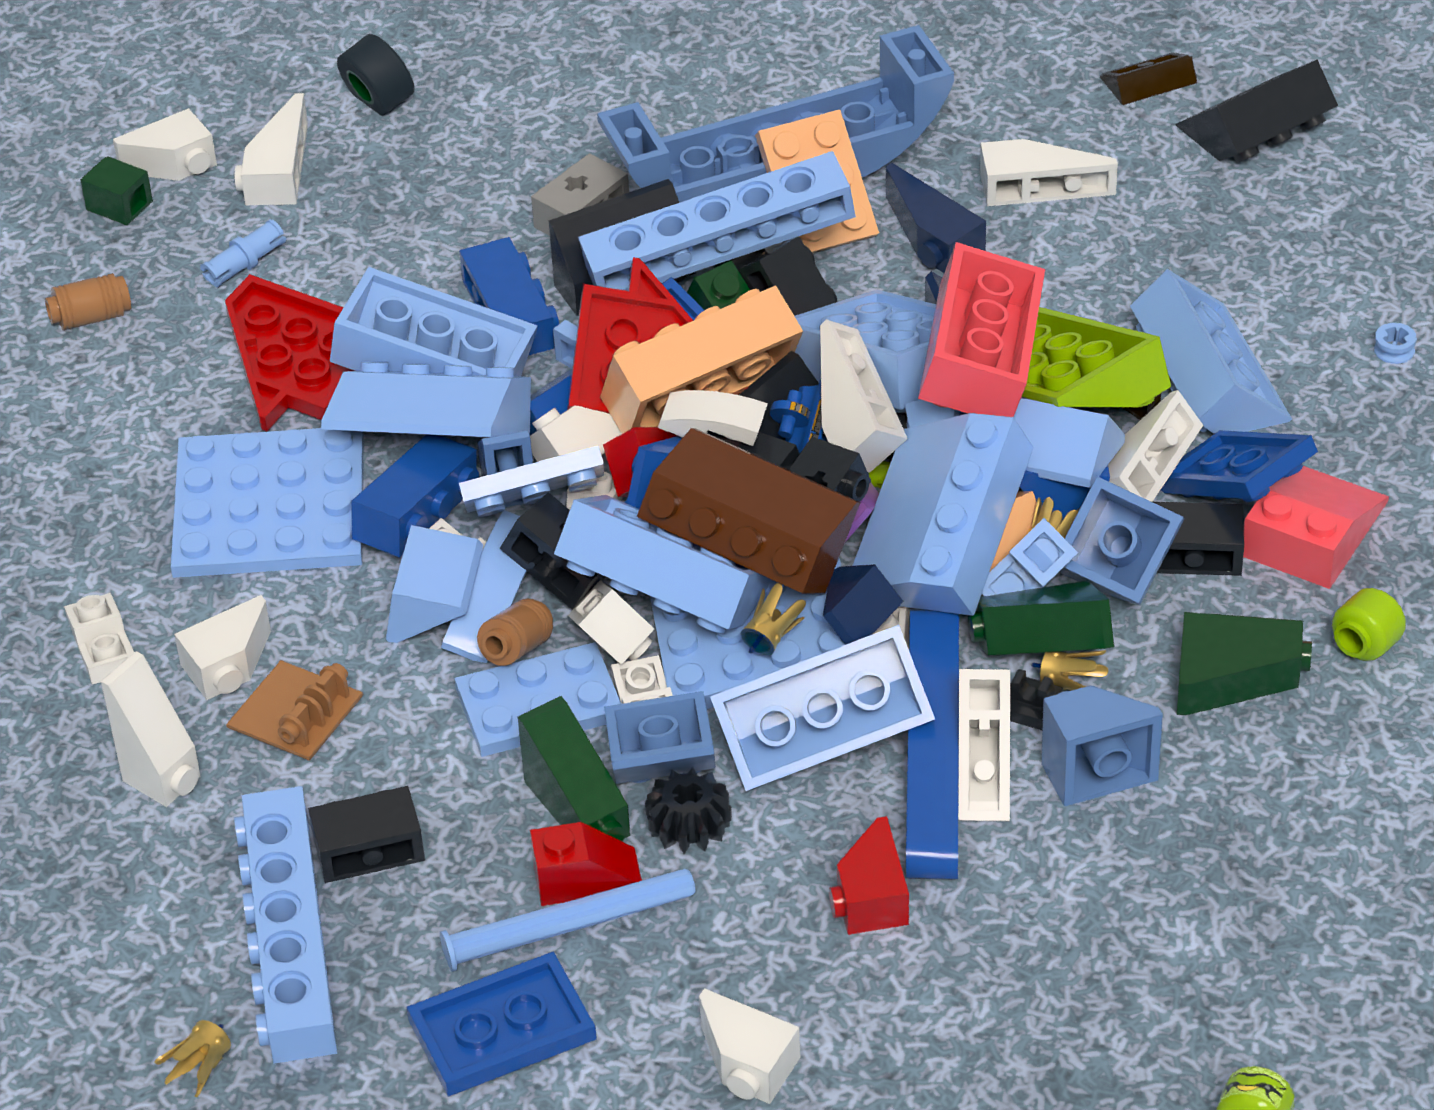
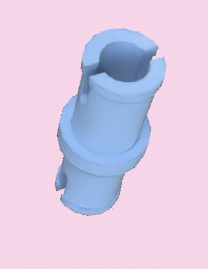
(243, 253)

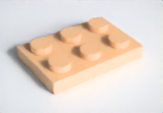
(810, 138)

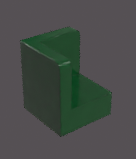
(116, 190)

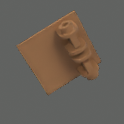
(297, 708)

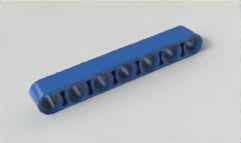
(934, 750)

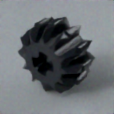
(688, 810)

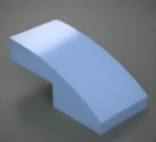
(1031, 561)

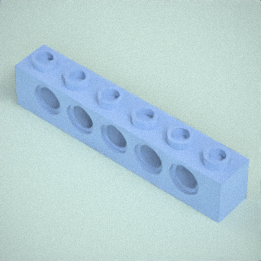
(722, 223)
(287, 926)

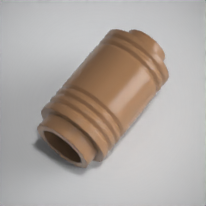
(88, 301)
(515, 631)

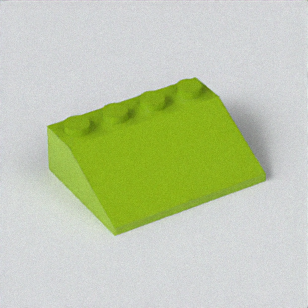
(1093, 363)

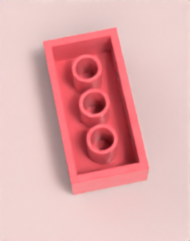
(982, 333)

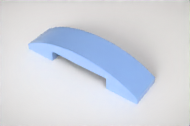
(493, 592)

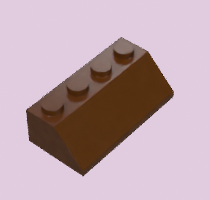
(750, 511)

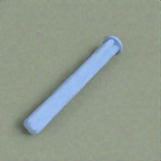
(565, 917)

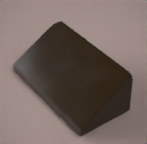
(1150, 77)

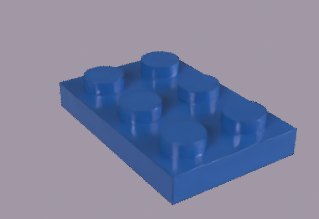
(1239, 464)
(501, 1023)

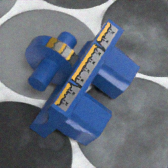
(800, 415)

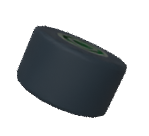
(375, 74)

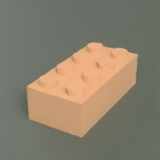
(714, 352)

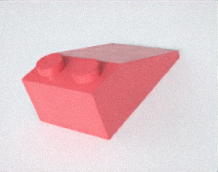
(1310, 525)

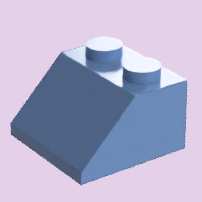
(1119, 541)
(659, 737)
(1099, 743)

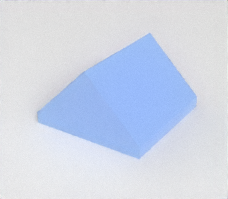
(1068, 441)
(432, 581)

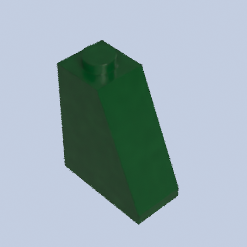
(1043, 620)
(1238, 659)
(568, 772)

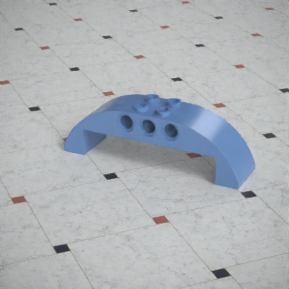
(879, 116)

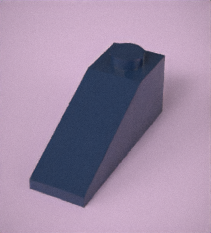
(931, 218)

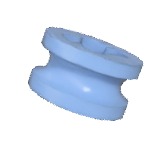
(1392, 352)

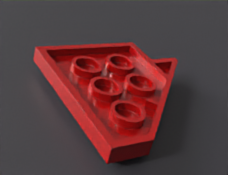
(613, 319)
(284, 348)

